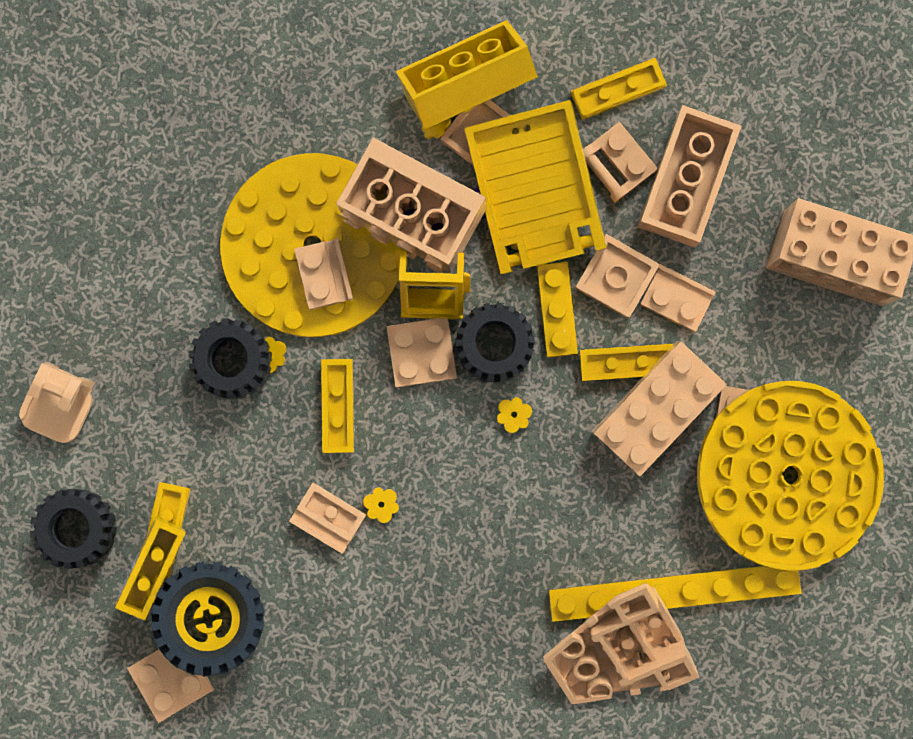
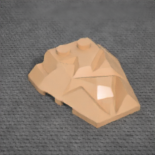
(622, 649)

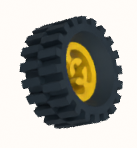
(200, 585)

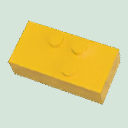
(467, 74)

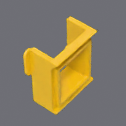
(431, 302)

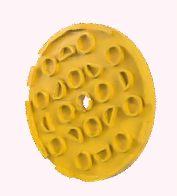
(279, 213)
(754, 505)

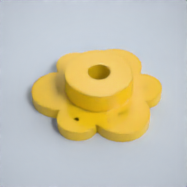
(437, 130)
(277, 349)
(523, 412)
(372, 503)

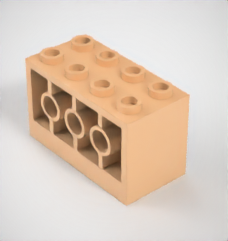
(416, 187)
(842, 253)

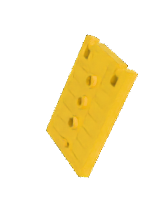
(535, 186)

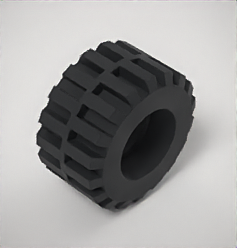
(495, 315)
(204, 355)
(47, 533)

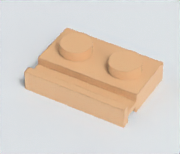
(323, 274)
(677, 298)
(327, 518)

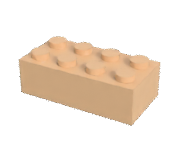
(689, 176)
(659, 407)

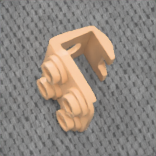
(57, 403)

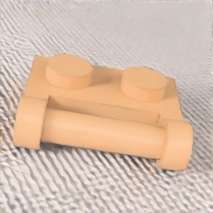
(625, 156)

